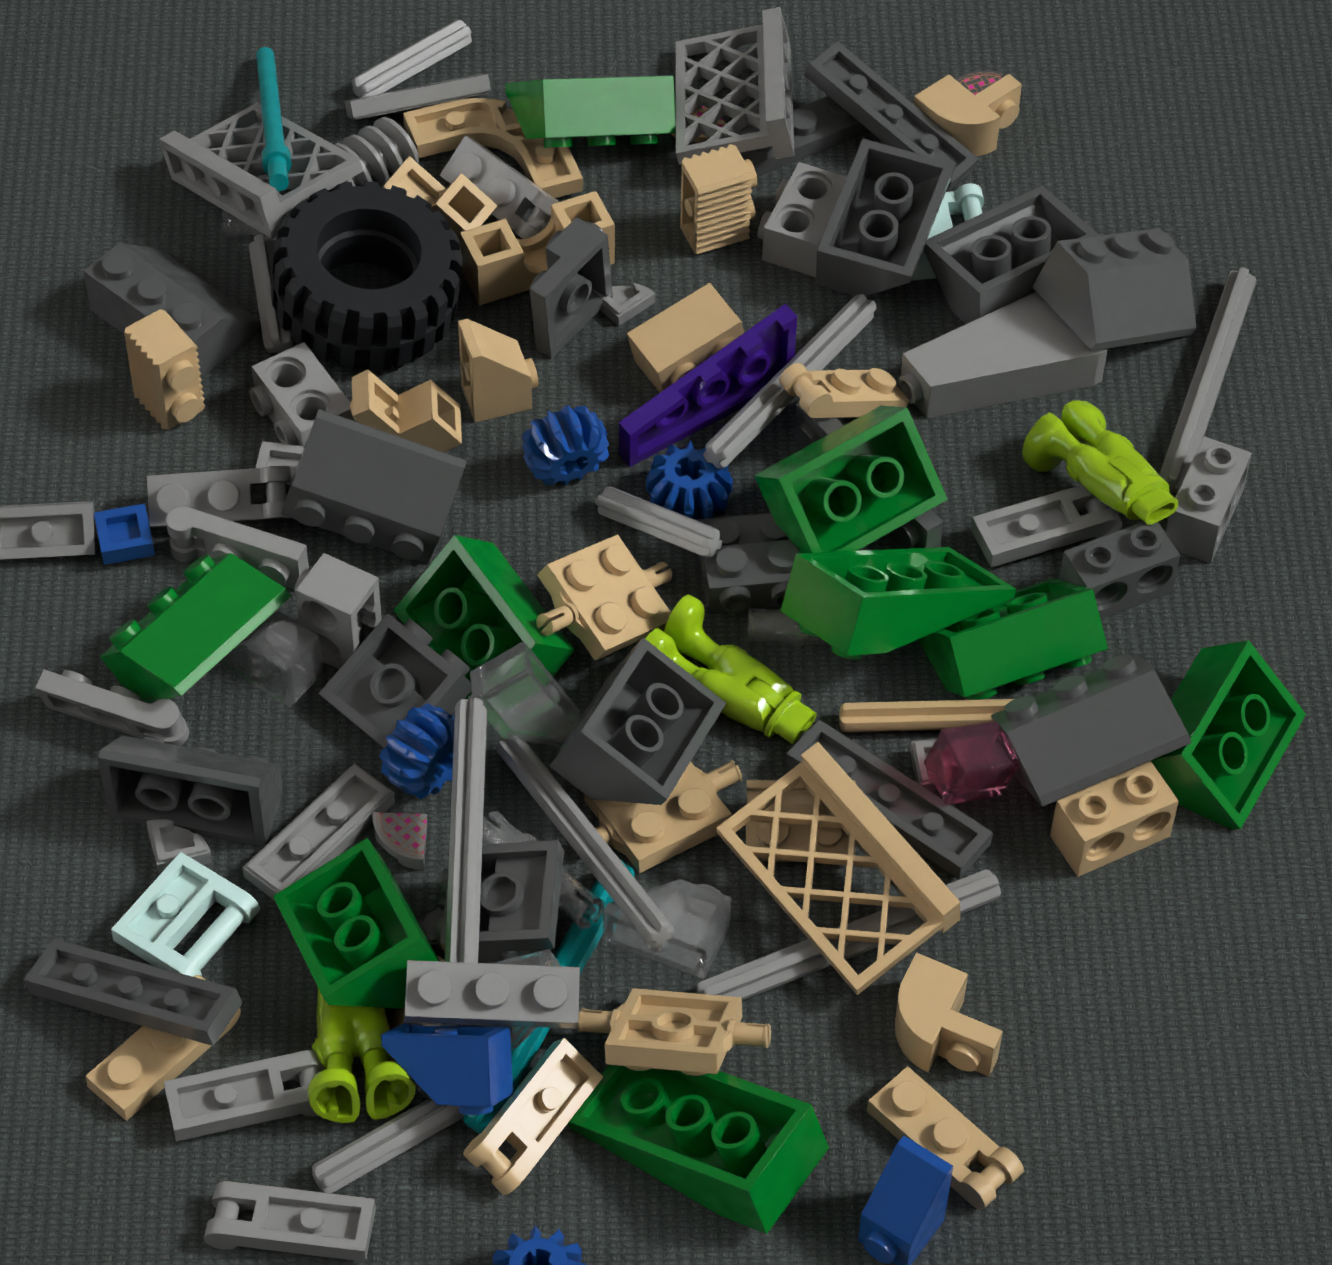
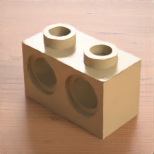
(1113, 818)

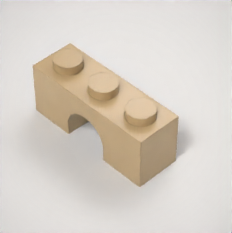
(503, 266)

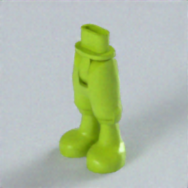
(1099, 462)
(749, 688)
(347, 1034)

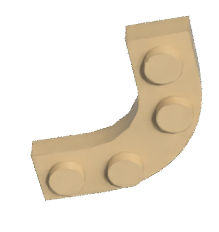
(493, 125)

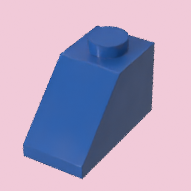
(455, 1062)
(905, 1204)

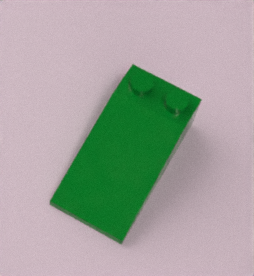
(887, 596)
(707, 1138)

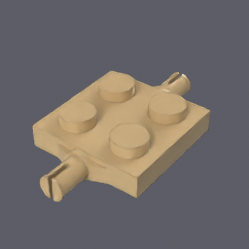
(604, 597)
(659, 832)
(673, 1031)

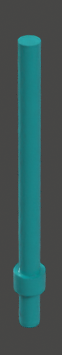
(275, 155)

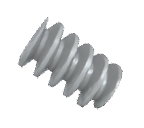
(379, 150)

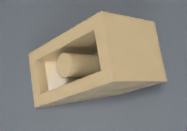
(494, 372)

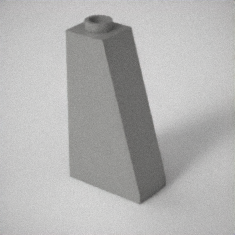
(999, 360)

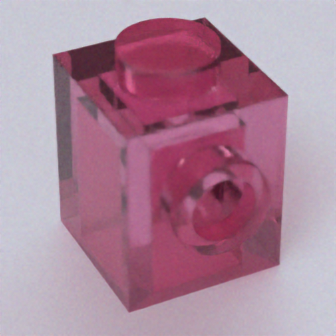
(971, 762)

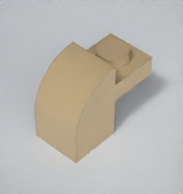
(971, 117)
(459, 203)
(419, 415)
(931, 1022)

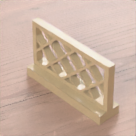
(874, 837)

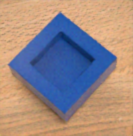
(124, 534)

